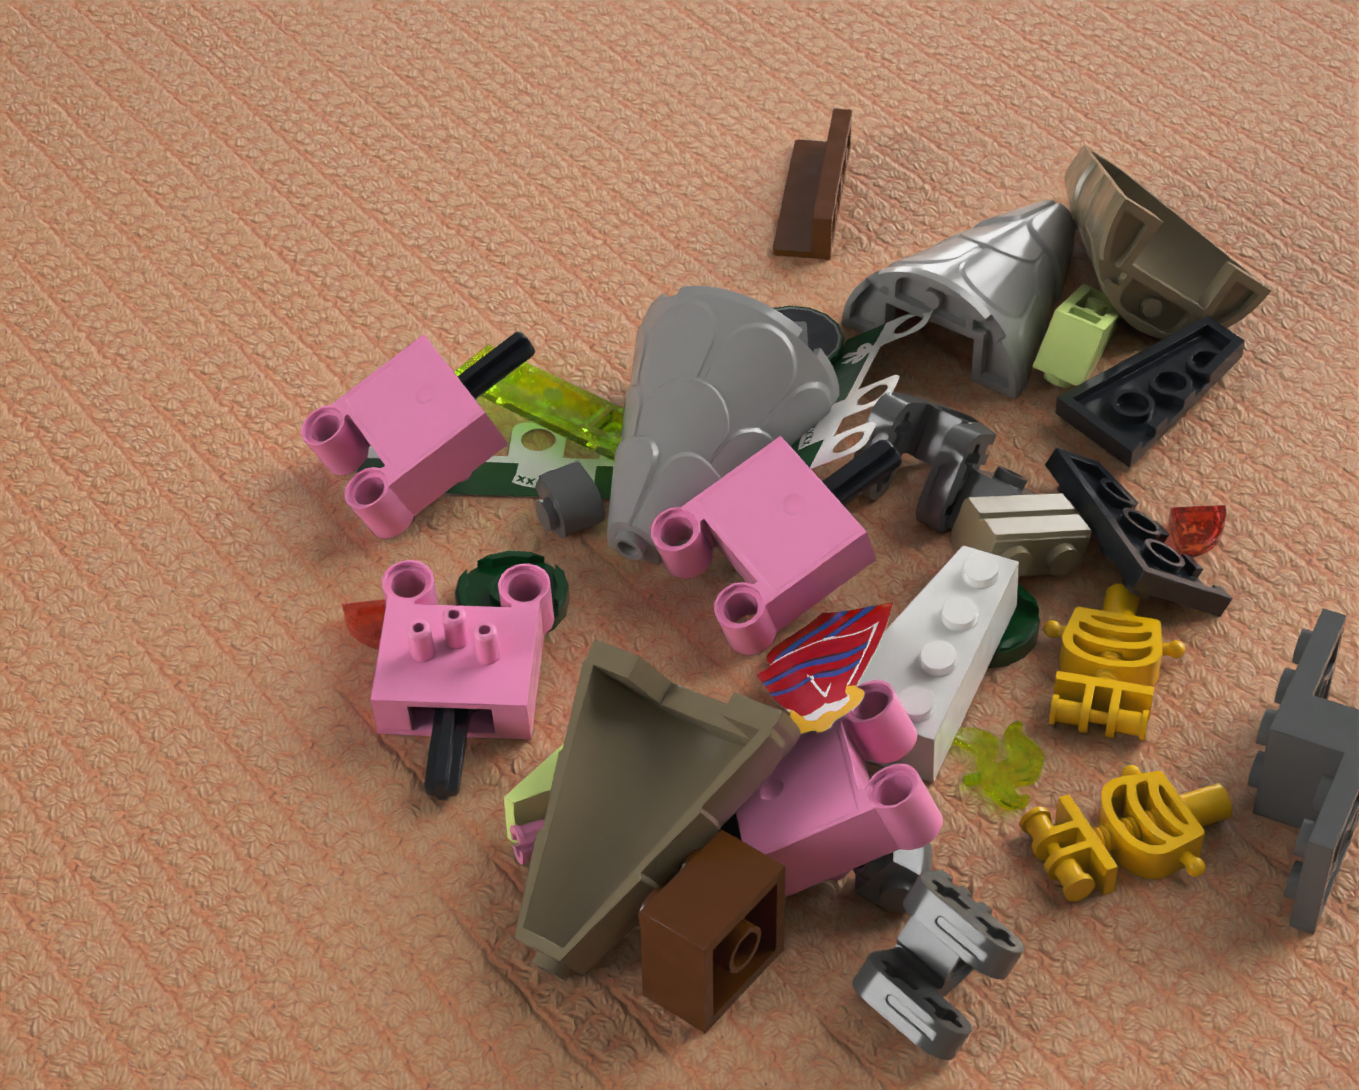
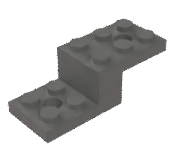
(1310, 768)

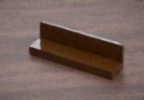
(814, 192)

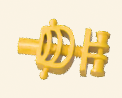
(1108, 665)
(1143, 841)

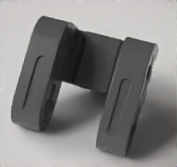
(937, 436)
(932, 955)

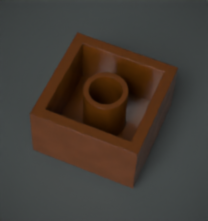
(712, 929)

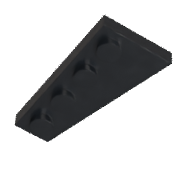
(1150, 391)
(1132, 537)

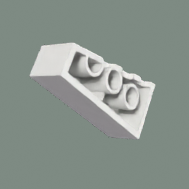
(943, 648)

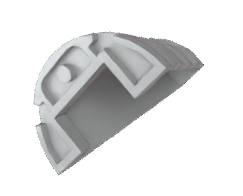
(984, 284)
(704, 395)

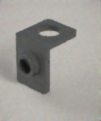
(986, 483)

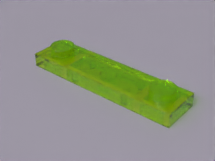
(557, 406)

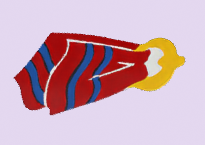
(821, 665)

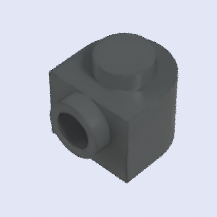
(568, 500)
(892, 876)

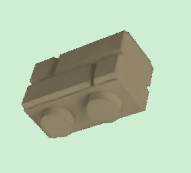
(1030, 529)

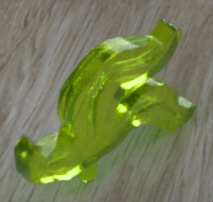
(1000, 778)

